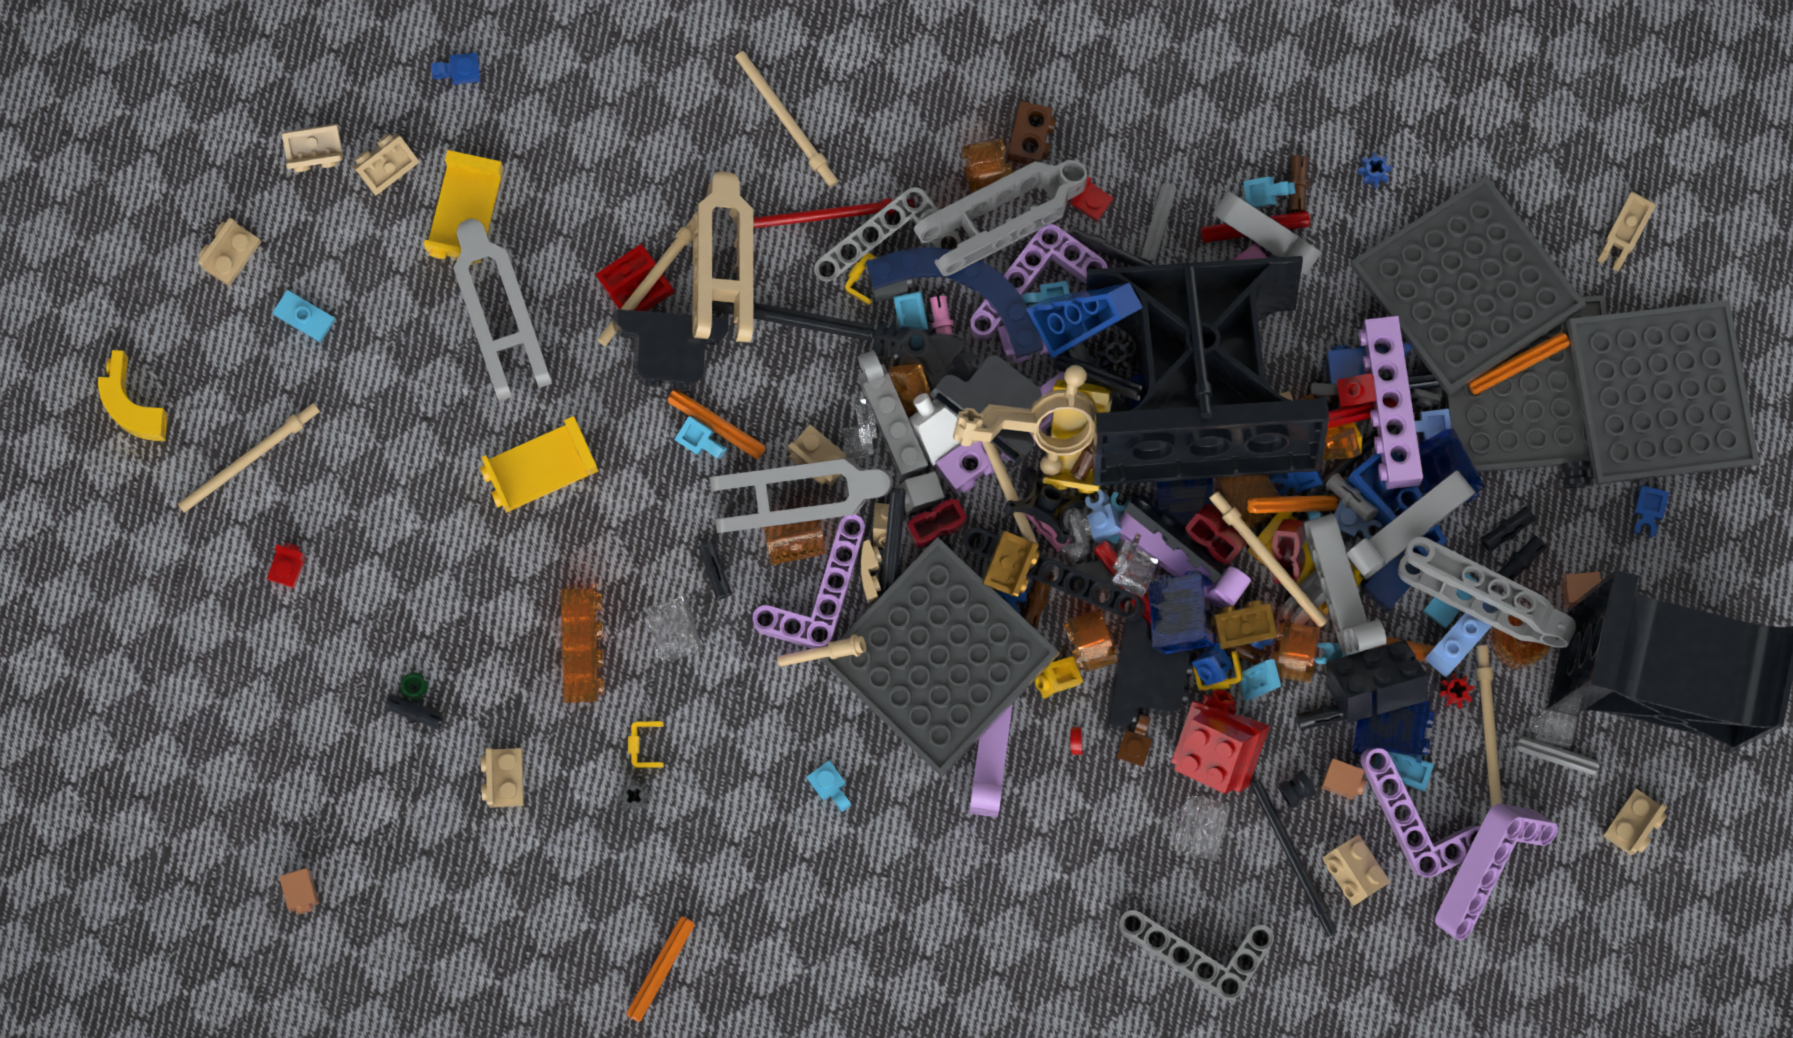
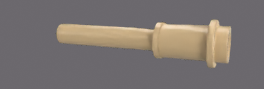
(851, 646)

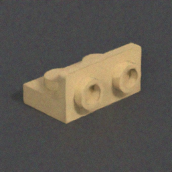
(385, 163)
(228, 251)
(814, 448)
(503, 777)
(1635, 822)

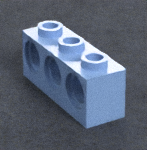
(1458, 642)

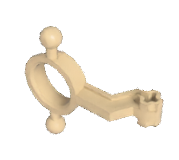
(985, 426)

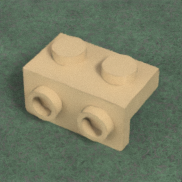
(312, 147)
(1355, 870)

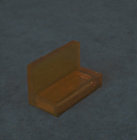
(1341, 444)
(794, 541)

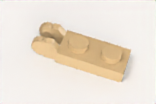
(1627, 228)

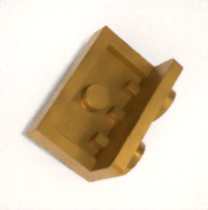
(1011, 564)

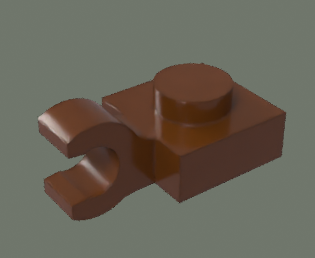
(1135, 745)

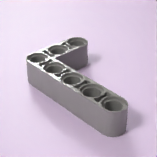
(884, 230)
(1414, 522)
(1340, 588)
(1196, 957)

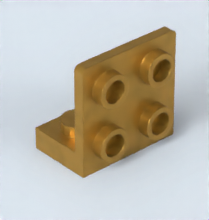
(1244, 626)

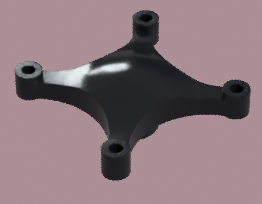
(1045, 504)

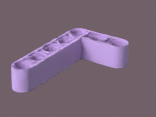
(1029, 274)
(826, 594)
(1222, 594)
(990, 767)
(1412, 821)
(1485, 862)

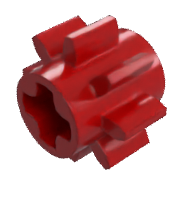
(1452, 697)
(1221, 700)

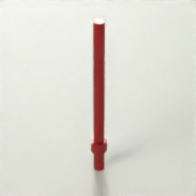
(826, 214)

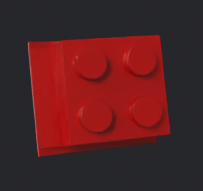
(1219, 748)

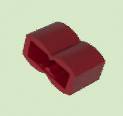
(944, 520)
(1212, 531)
(1288, 549)

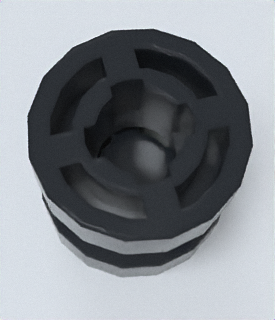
(1296, 789)

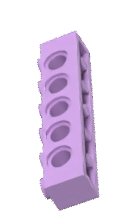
(1388, 333)
(951, 466)

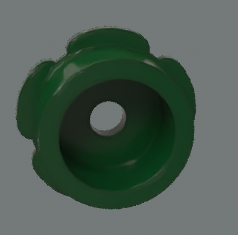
(410, 679)

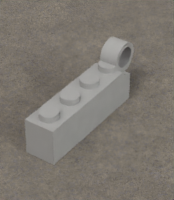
(891, 417)

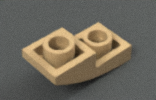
(869, 564)

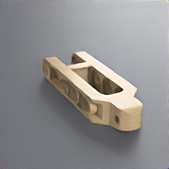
(723, 192)

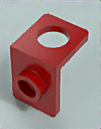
(1356, 390)

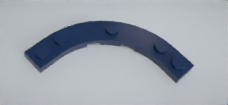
(977, 276)

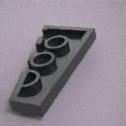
(1173, 534)

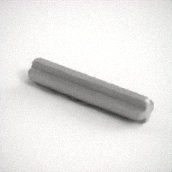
(1158, 222)
(1557, 755)

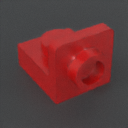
(1092, 201)
(286, 565)

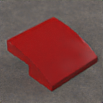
(627, 273)

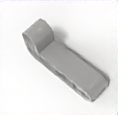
(1265, 230)

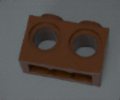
(1026, 133)

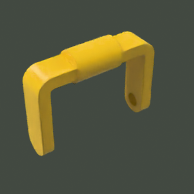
(854, 275)
(1226, 684)
(633, 744)

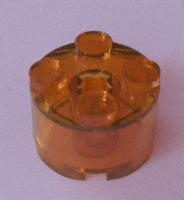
(985, 163)
(1092, 640)
(1297, 651)
(1512, 652)

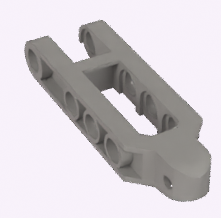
(1056, 180)
(476, 246)
(861, 486)
(1444, 574)

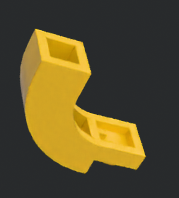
(139, 421)

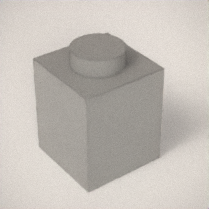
(922, 492)

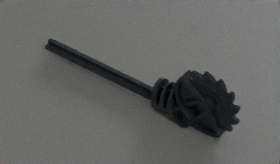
(939, 356)

